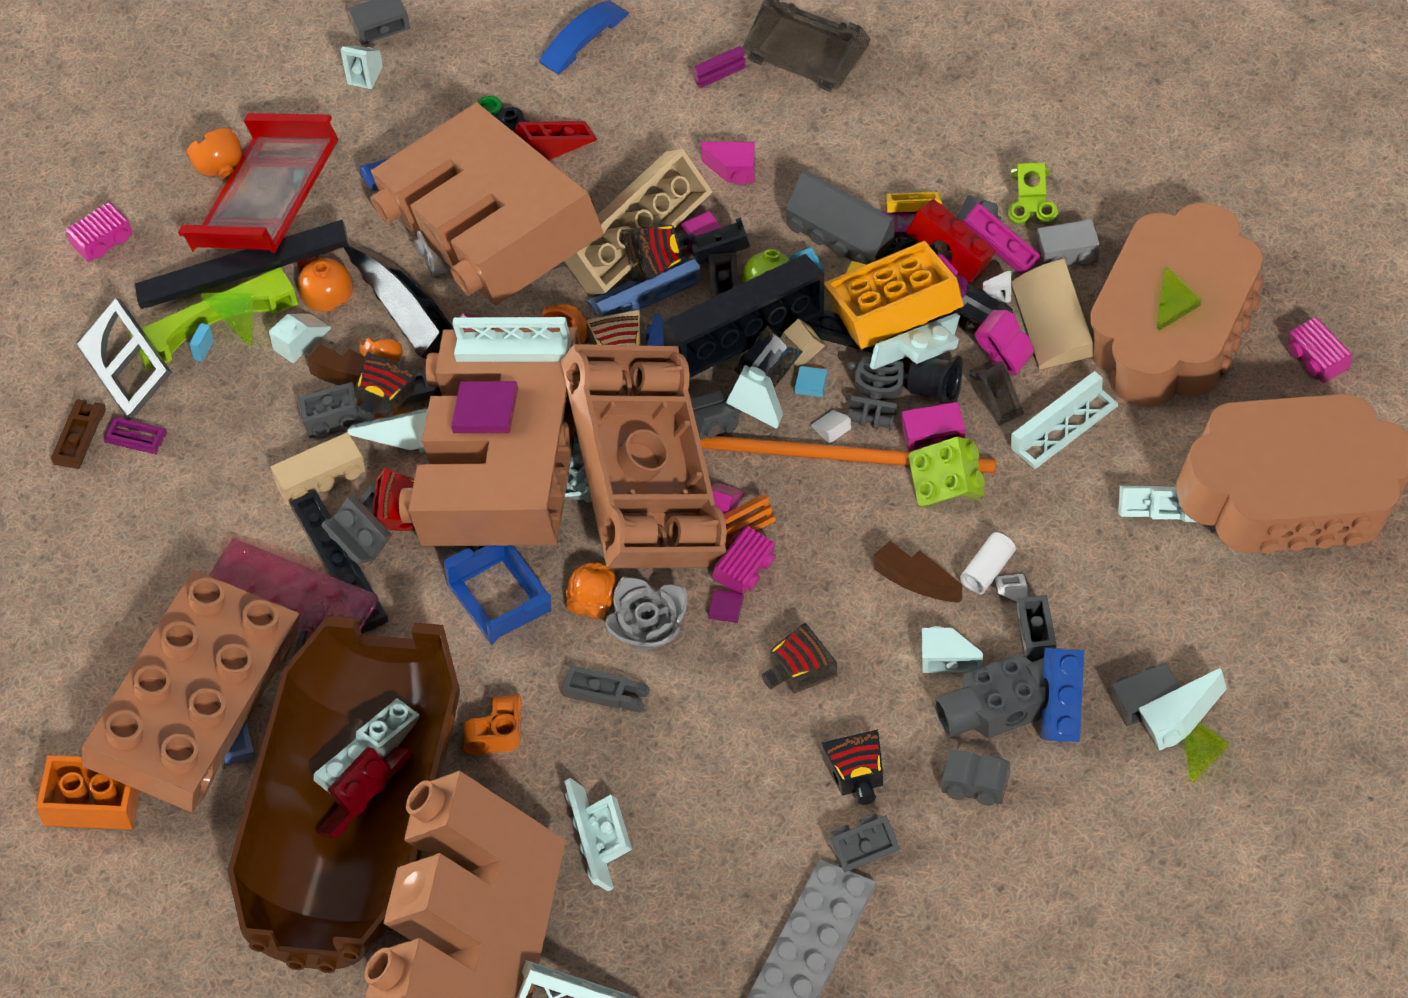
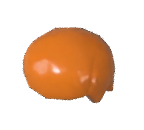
(385, 348)

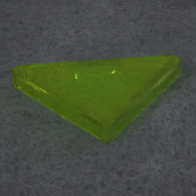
(1175, 299)
(235, 311)
(1202, 750)

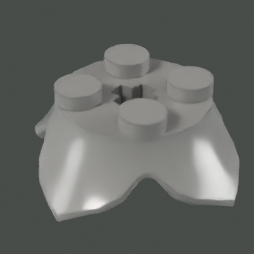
(636, 601)

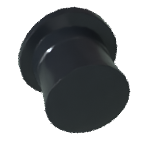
(937, 378)

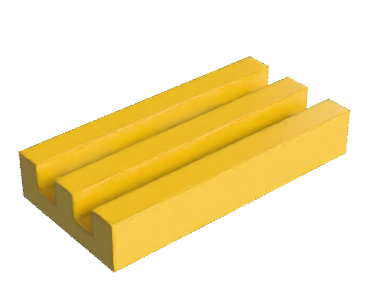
(910, 201)

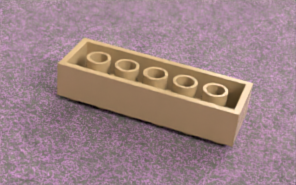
(656, 198)

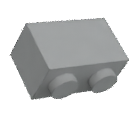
(1072, 241)

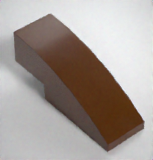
(334, 367)
(917, 573)

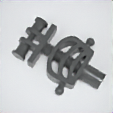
(886, 384)

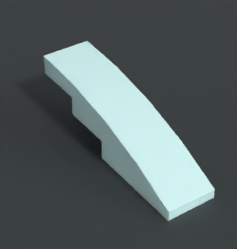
(1151, 502)

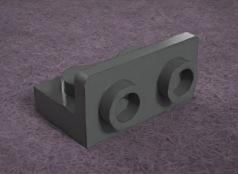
(329, 410)
(357, 531)
(864, 843)

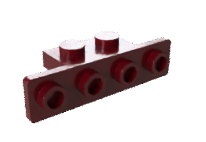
(359, 784)

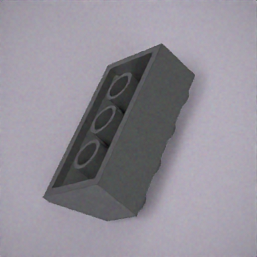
(839, 220)

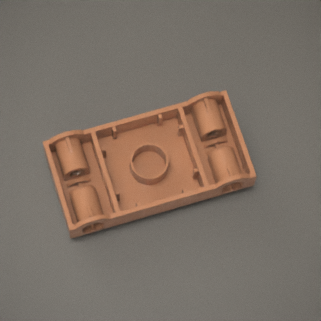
(643, 456)
(191, 691)

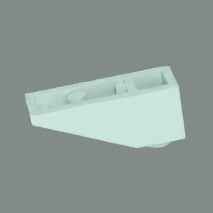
(399, 430)
(1178, 712)

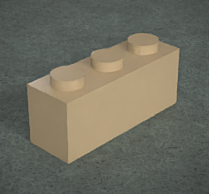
(318, 468)

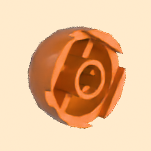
(216, 154)
(325, 284)

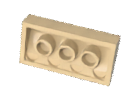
(1053, 315)

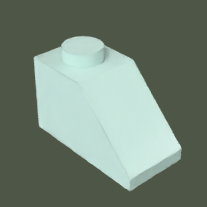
(361, 65)
(296, 335)
(756, 396)
(948, 651)

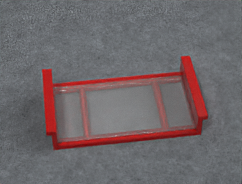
(267, 183)

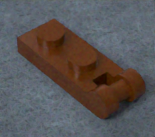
(77, 434)

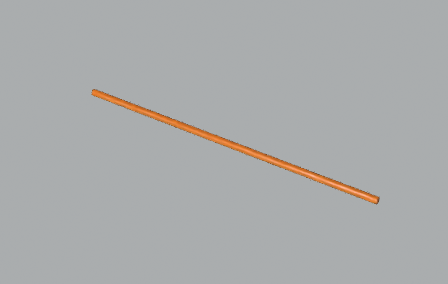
(805, 450)

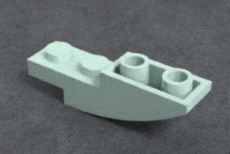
(381, 733)

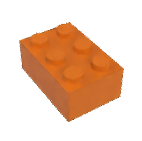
(83, 797)

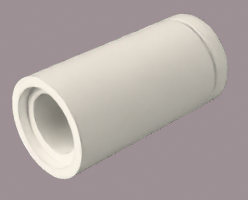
(988, 563)

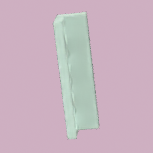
(513, 343)
(1054, 415)
(563, 984)

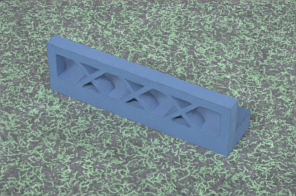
(640, 294)

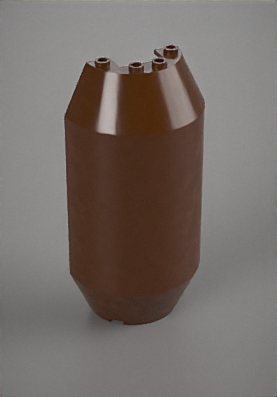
(314, 895)

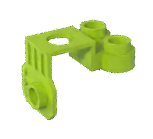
(1032, 199)

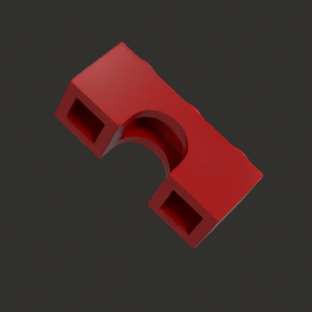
(969, 251)

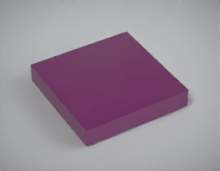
(484, 407)

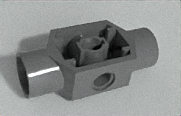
(995, 698)

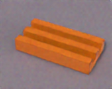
(755, 521)

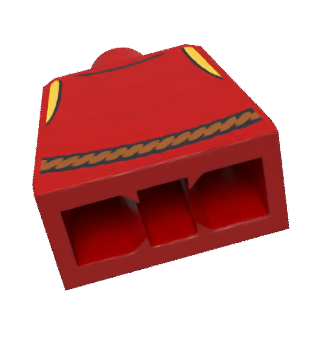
(387, 500)

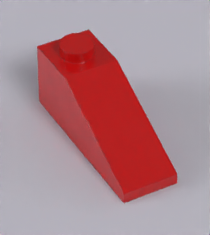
(555, 137)

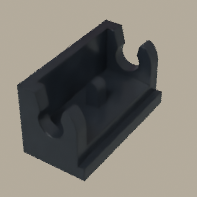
(722, 240)

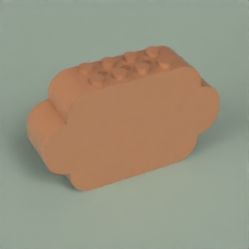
(1193, 352)
(1295, 473)

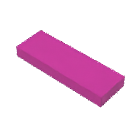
(1002, 239)

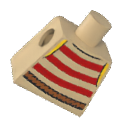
(616, 329)

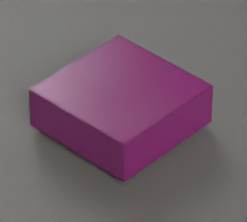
(726, 606)

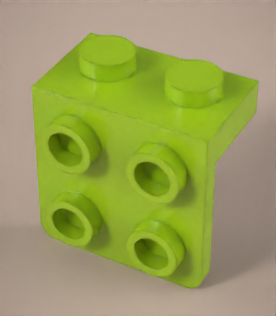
(946, 471)

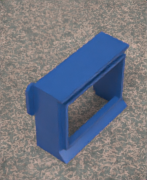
(469, 564)

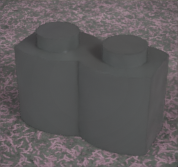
(975, 777)

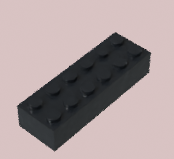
(734, 318)

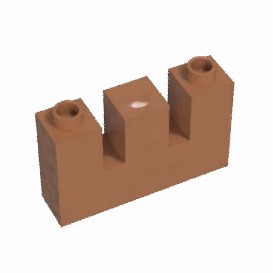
(486, 204)
(493, 484)
(473, 903)

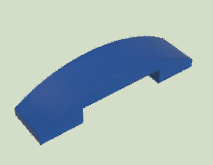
(579, 33)

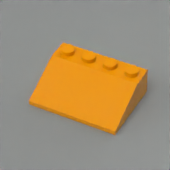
(894, 294)

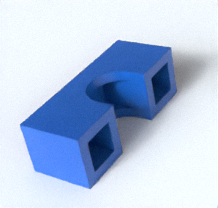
(1065, 677)

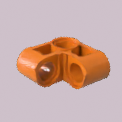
(486, 733)

